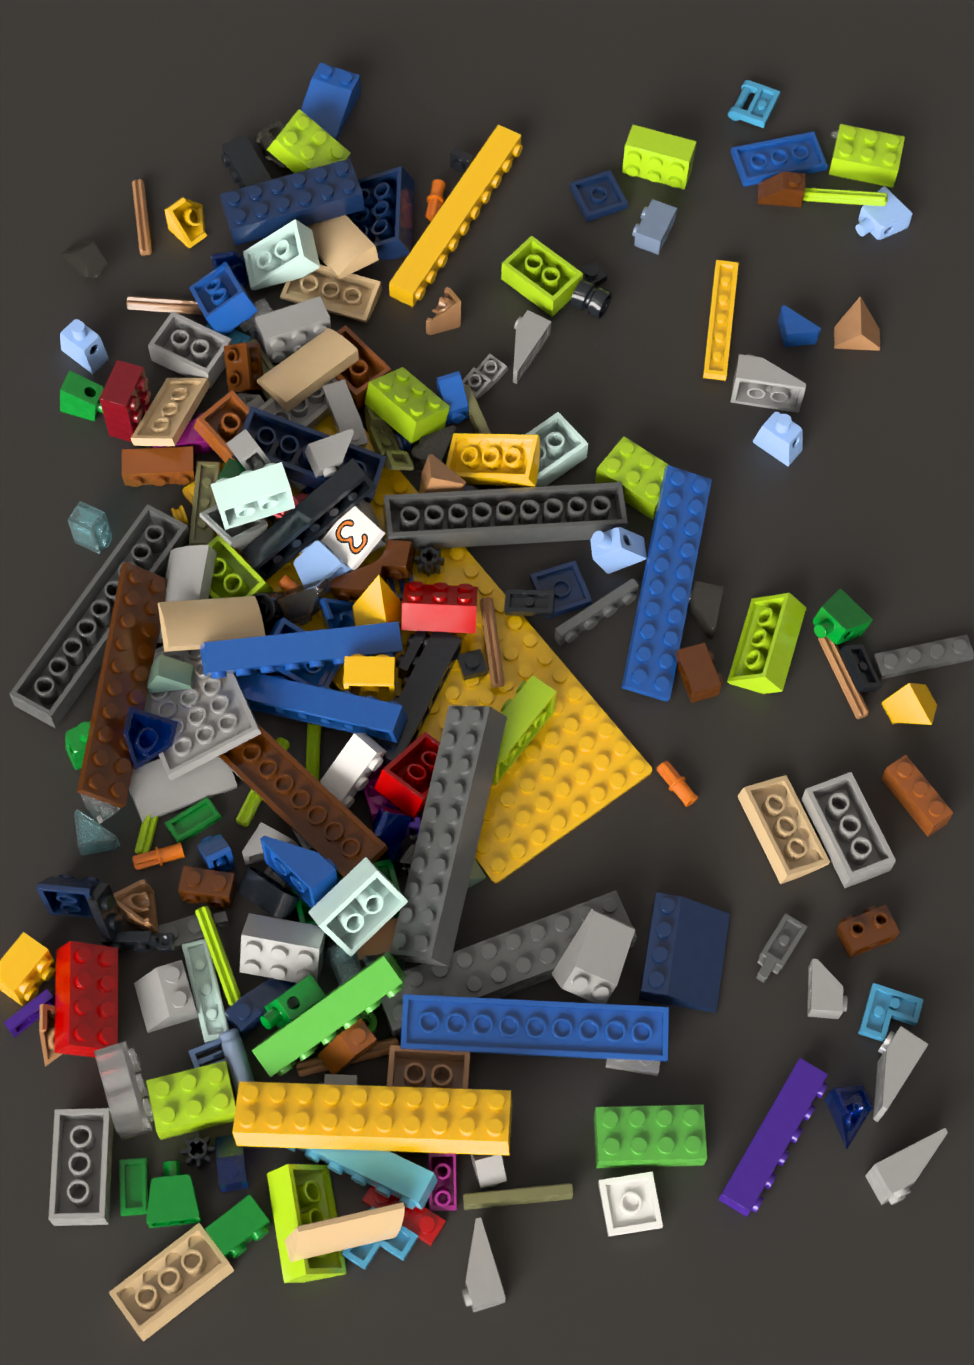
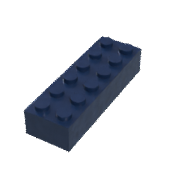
(303, 196)
(287, 442)

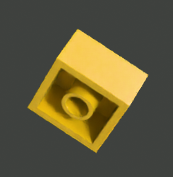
(370, 676)
(25, 969)

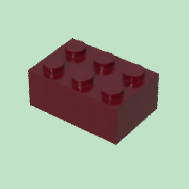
(125, 399)

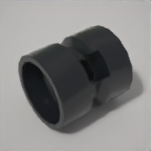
(590, 298)
(269, 606)

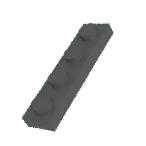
(591, 615)
(923, 656)

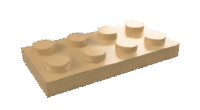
(170, 412)

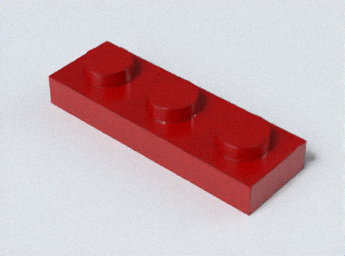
(421, 1222)

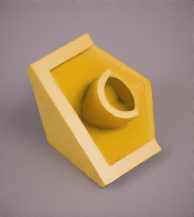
(186, 221)
(377, 605)
(911, 705)

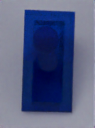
(231, 1164)

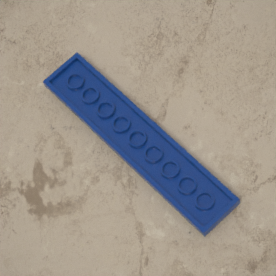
(666, 584)
(534, 1028)

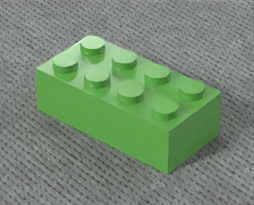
(650, 1136)

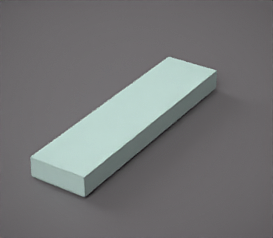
(205, 989)

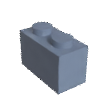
(654, 227)

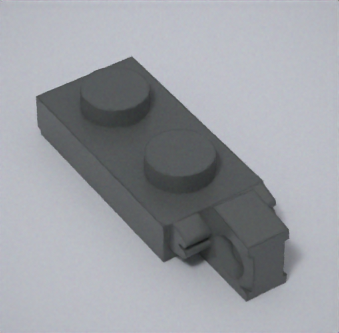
(189, 929)
(780, 946)

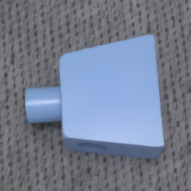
(884, 220)
(78, 342)
(780, 438)
(617, 549)
(319, 563)

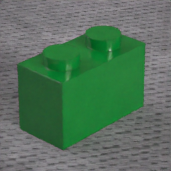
(238, 1228)

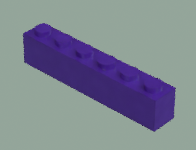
(773, 1137)

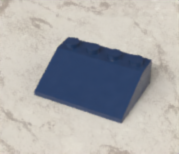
(387, 212)
(684, 953)

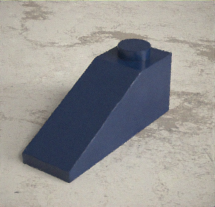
(247, 1010)

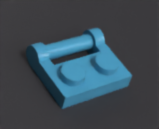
(760, 107)

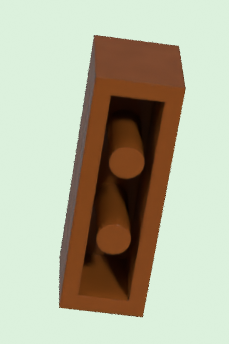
(158, 466)
(916, 795)

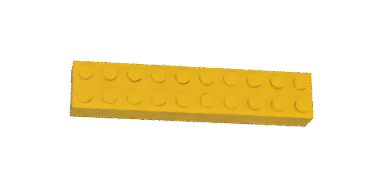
(373, 1118)

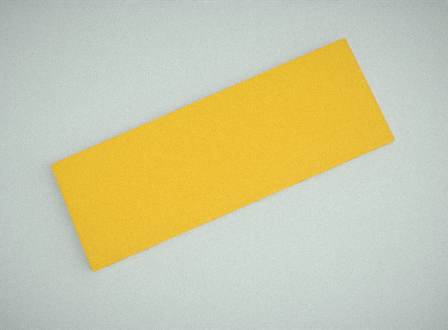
(571, 764)

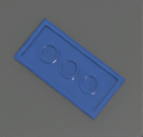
(768, 158)

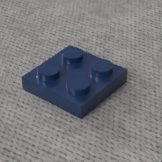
(598, 195)
(568, 587)

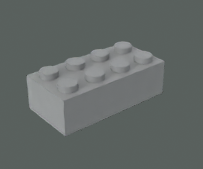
(848, 830)
(81, 1167)

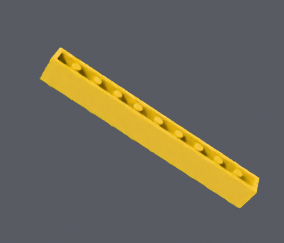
(455, 216)

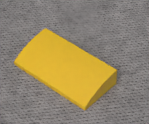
(495, 459)

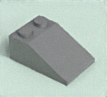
(765, 385)
(595, 958)
(898, 1058)
(898, 1172)

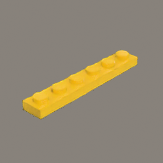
(720, 320)

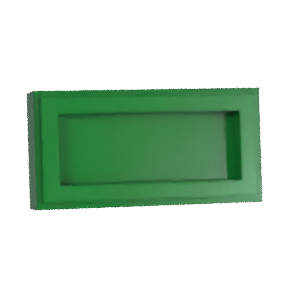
(193, 820)
(133, 1186)

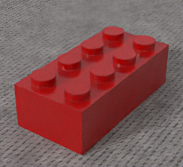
(85, 998)

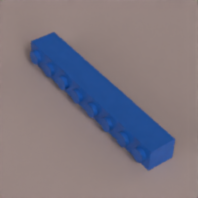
(298, 649)
(323, 706)

